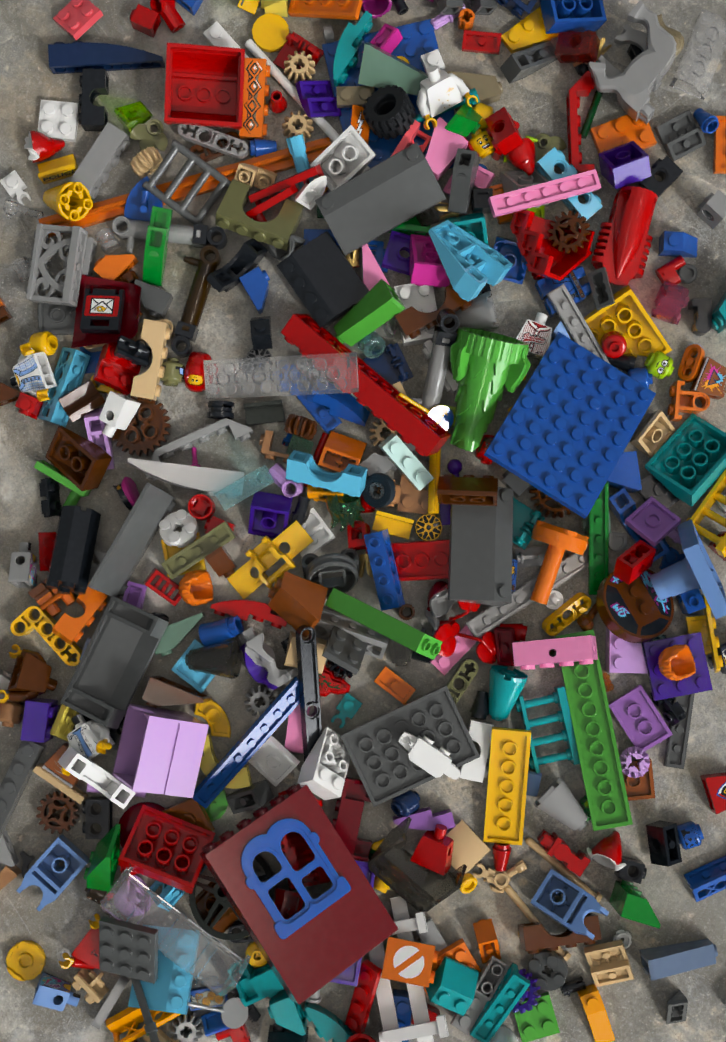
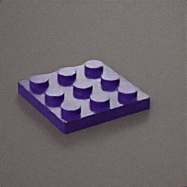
(664, 688)

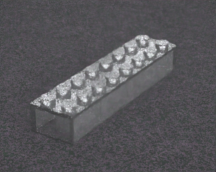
(281, 375)

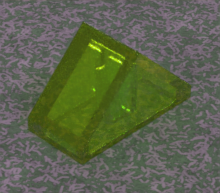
(132, 114)

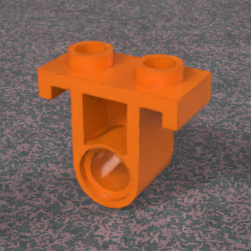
(684, 402)

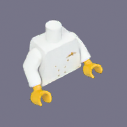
(440, 93)

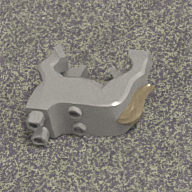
(645, 70)

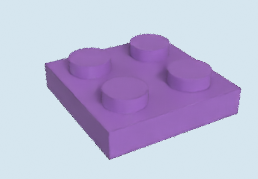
(652, 521)

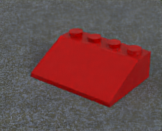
(165, 849)

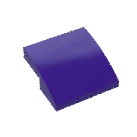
(317, 99)

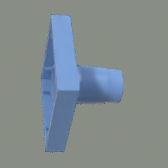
(691, 573)

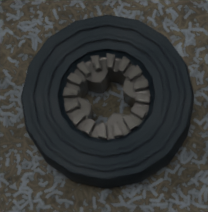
(387, 492)

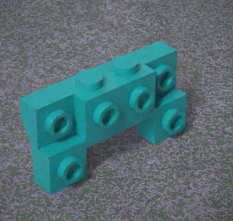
(257, 984)

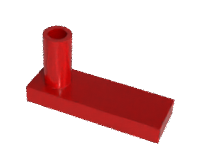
(256, 212)

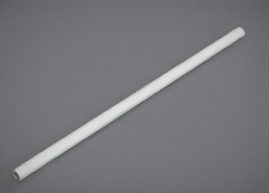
(291, 90)

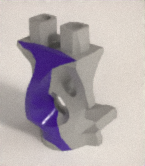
(260, 661)

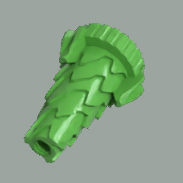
(483, 367)

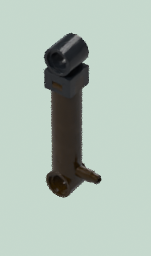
(188, 325)

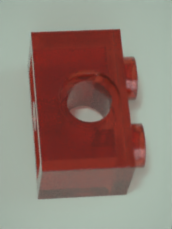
(584, 53)

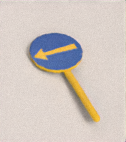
(440, 413)

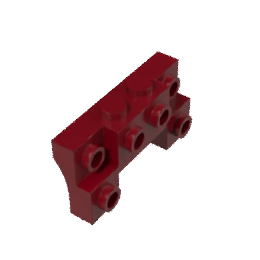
(349, 818)

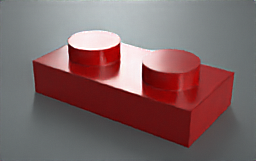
(481, 42)

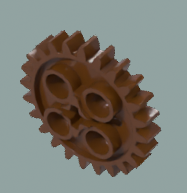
(155, 420)

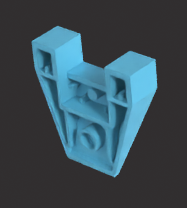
(467, 260)

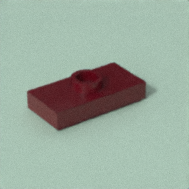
(503, 639)

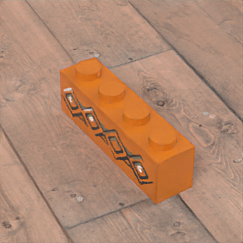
(254, 98)

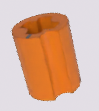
(466, 19)

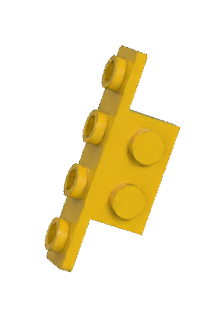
(706, 625)

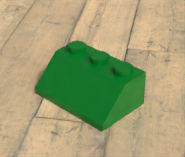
(632, 904)

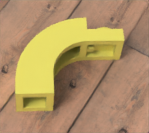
(209, 761)

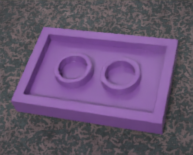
(640, 718)

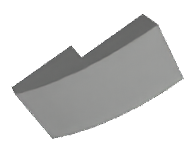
(433, 936)

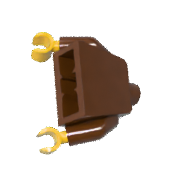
(28, 677)

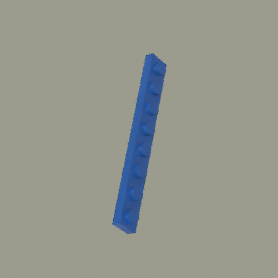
(248, 745)

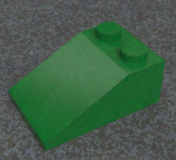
(104, 861)

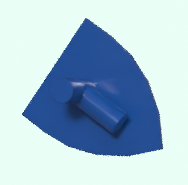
(140, 202)

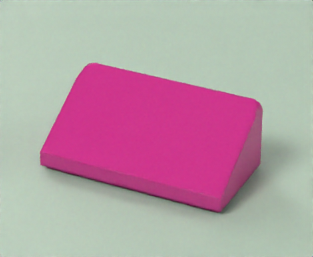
(387, 38)

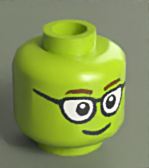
(659, 365)

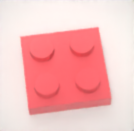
(78, 17)

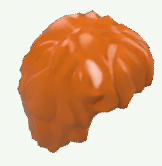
(196, 587)
(677, 662)

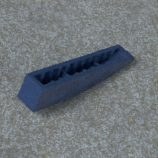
(86, 55)

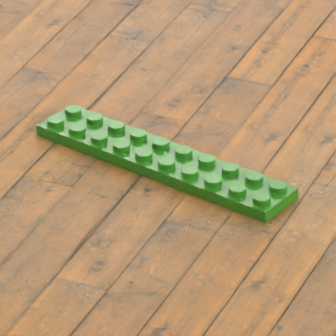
(596, 743)

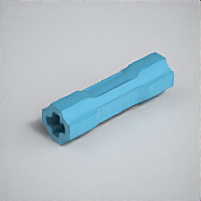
(298, 151)

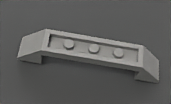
(240, 432)

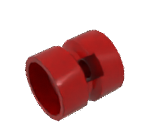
(201, 507)

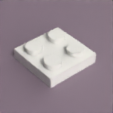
(59, 119)
(274, 761)

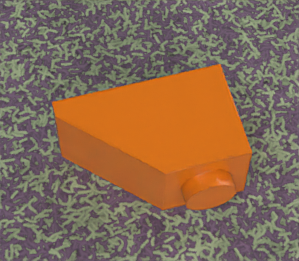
(114, 266)
(486, 939)

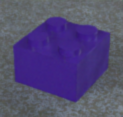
(624, 165)
(39, 719)

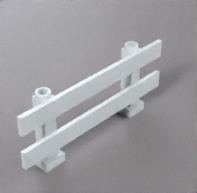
(423, 1028)

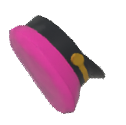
(128, 492)

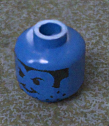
(689, 835)

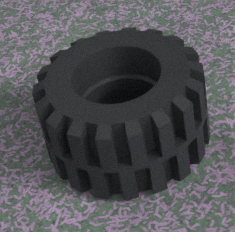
(389, 112)

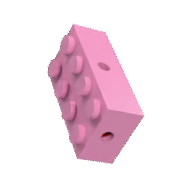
(542, 652)

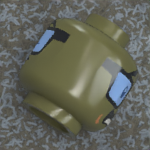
(173, 372)

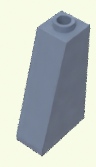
(677, 958)

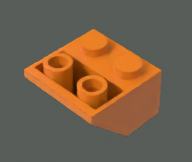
(340, 452)

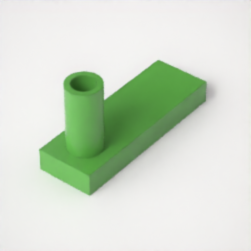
(51, 471)

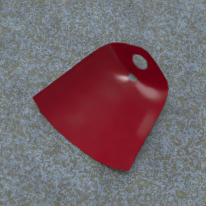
(129, 319)

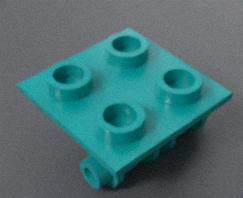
(523, 523)

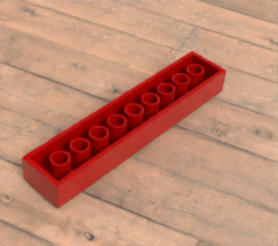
(374, 390)

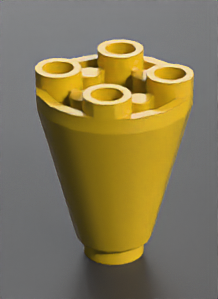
(69, 200)

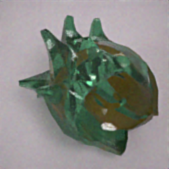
(344, 510)

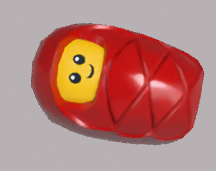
(194, 372)

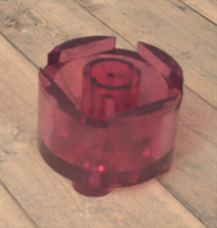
(669, 302)

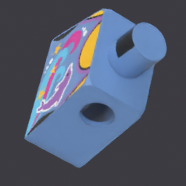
(54, 993)

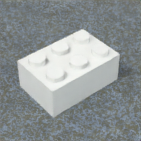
(423, 300)

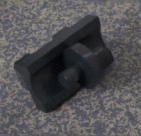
(132, 351)

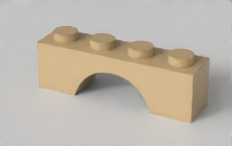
(147, 384)

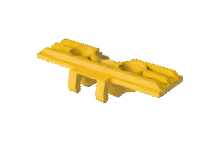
(266, 555)

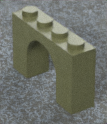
(274, 232)

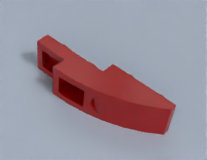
(244, 608)

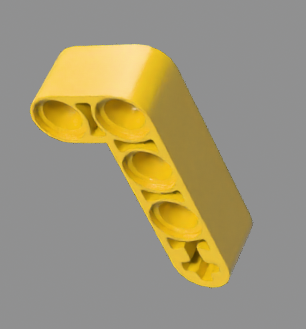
(52, 639)

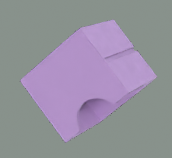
(160, 751)

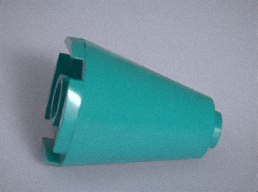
(504, 690)

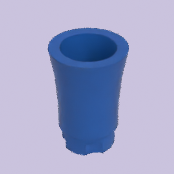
(220, 630)

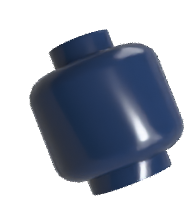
(405, 804)

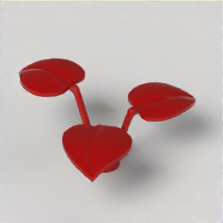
(449, 628)

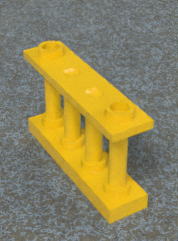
(704, 510)

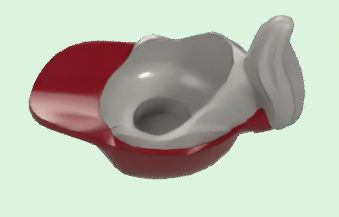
(438, 603)

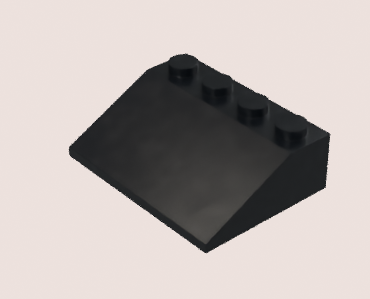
(323, 279)

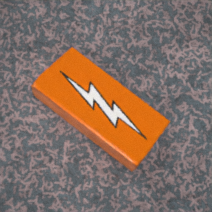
(359, 122)

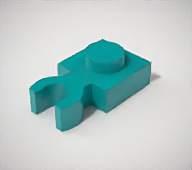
(348, 707)

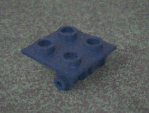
(391, 365)

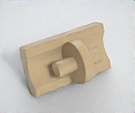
(91, 984)

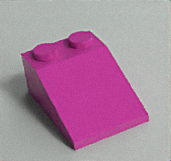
(425, 263)

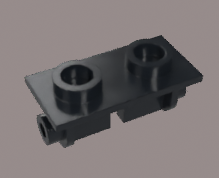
(50, 489)
(671, 713)

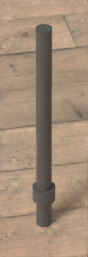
(150, 1026)

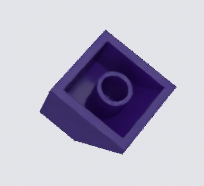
(269, 514)

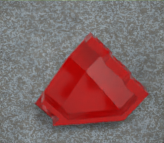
(538, 249)

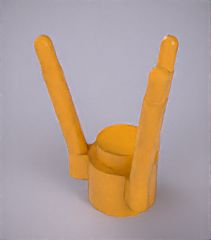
(318, 493)

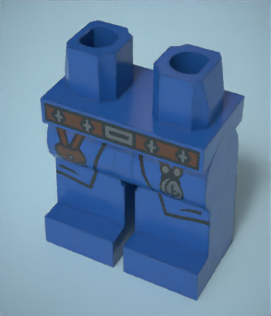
(572, 284)

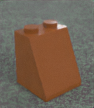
(297, 600)

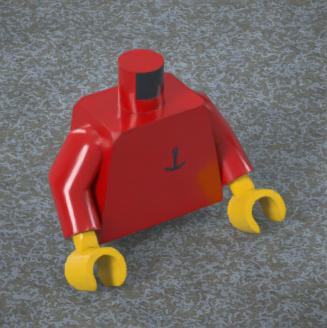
(87, 952)

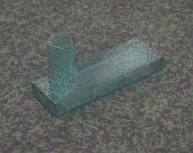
(244, 487)

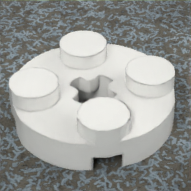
(178, 519)

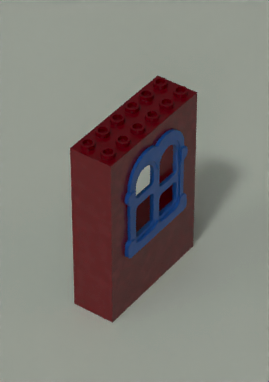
(328, 930)

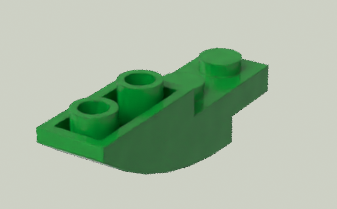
(156, 246)

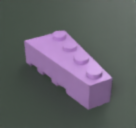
(623, 655)

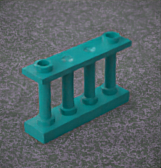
(562, 715)

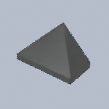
(601, 288)
(676, 1008)

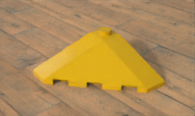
(630, 320)

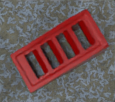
(150, 578)

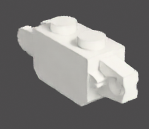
(429, 757)

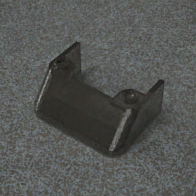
(411, 881)

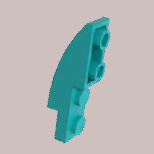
(346, 52)
(327, 1023)

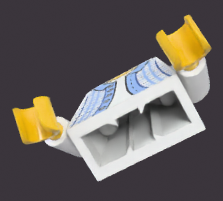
(33, 373)

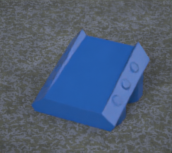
(511, 251)

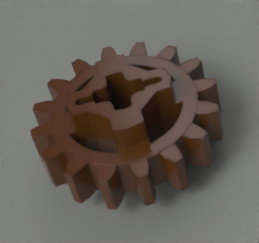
(565, 239)
(54, 805)

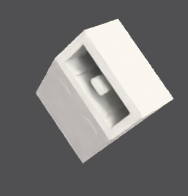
(326, 766)

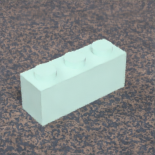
(406, 461)

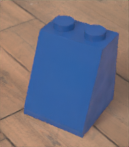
(626, 473)

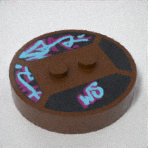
(634, 609)

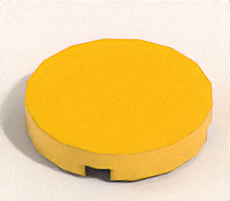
(270, 32)
(25, 960)

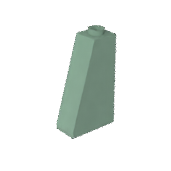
(384, 69)

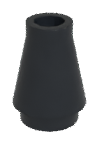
(624, 362)
(480, 706)

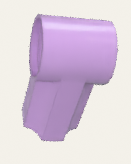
(278, 473)

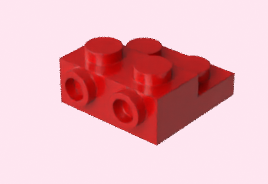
(115, 371)

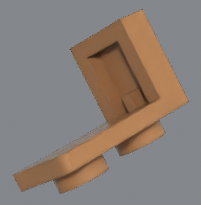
(266, 443)

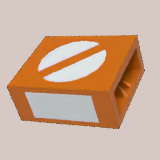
(409, 962)

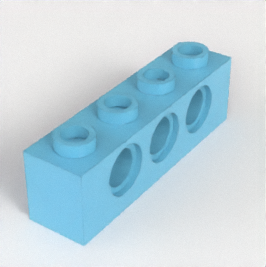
(545, 167)

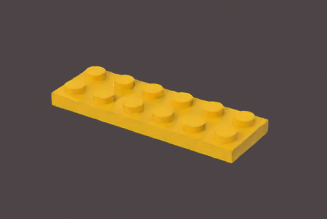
(507, 785)

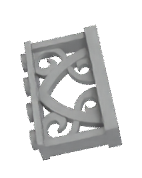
(42, 254)

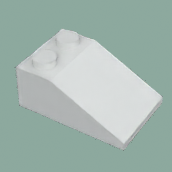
(344, 158)

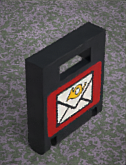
(102, 305)

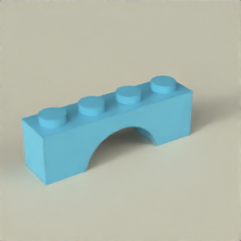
(303, 469)

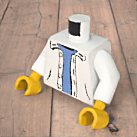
(89, 738)

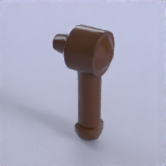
(586, 620)

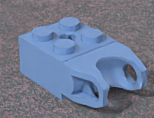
(49, 875)
(573, 907)

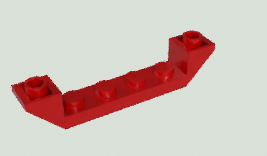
(580, 89)

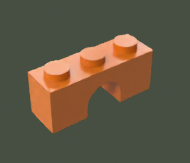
(71, 628)

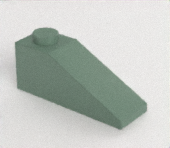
(176, 634)

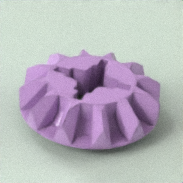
(637, 753)

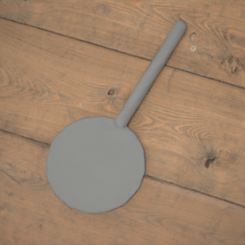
(233, 1012)

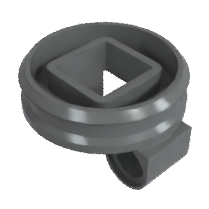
(346, 562)

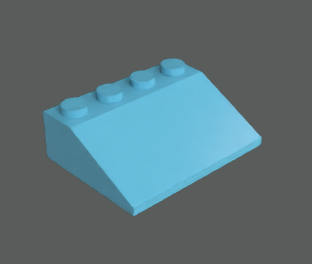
(170, 990)

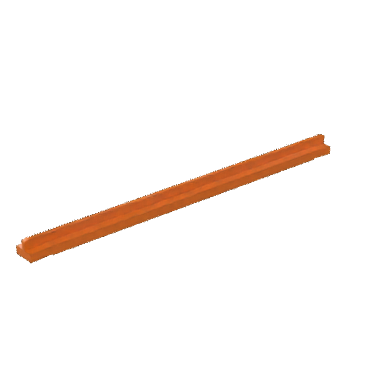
(114, 207)

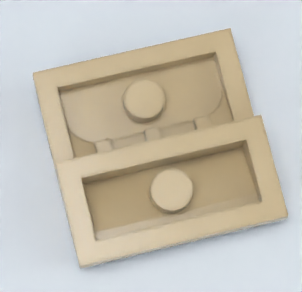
(467, 847)
(609, 963)

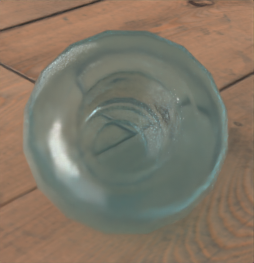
(372, 345)

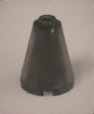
(216, 659)

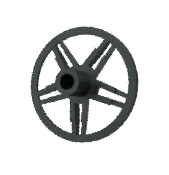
(222, 900)

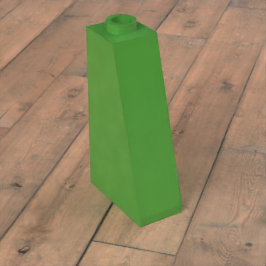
(369, 314)

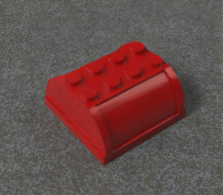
(204, 85)

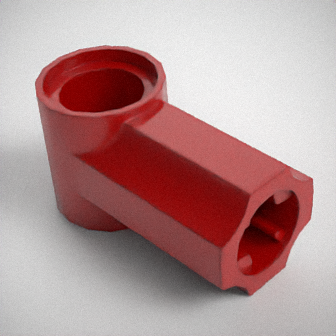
(167, 10)

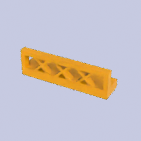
(130, 1019)

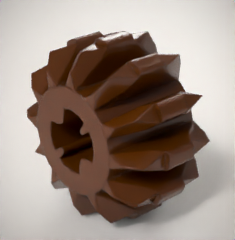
(300, 426)

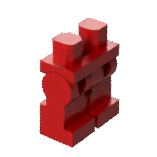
(556, 846)

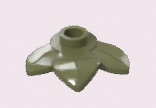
(149, 138)
(550, 143)

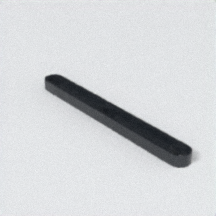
(308, 688)

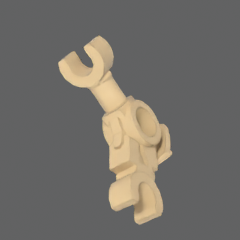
(499, 878)

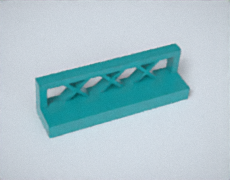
(501, 1004)

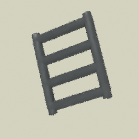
(166, 197)

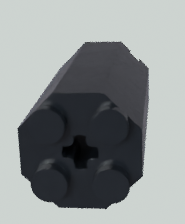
(73, 550)

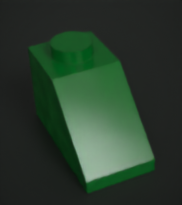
(464, 121)

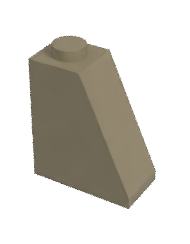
(486, 86)

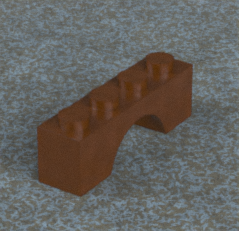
(413, 321)
(535, 937)

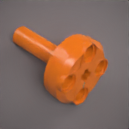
(558, 541)

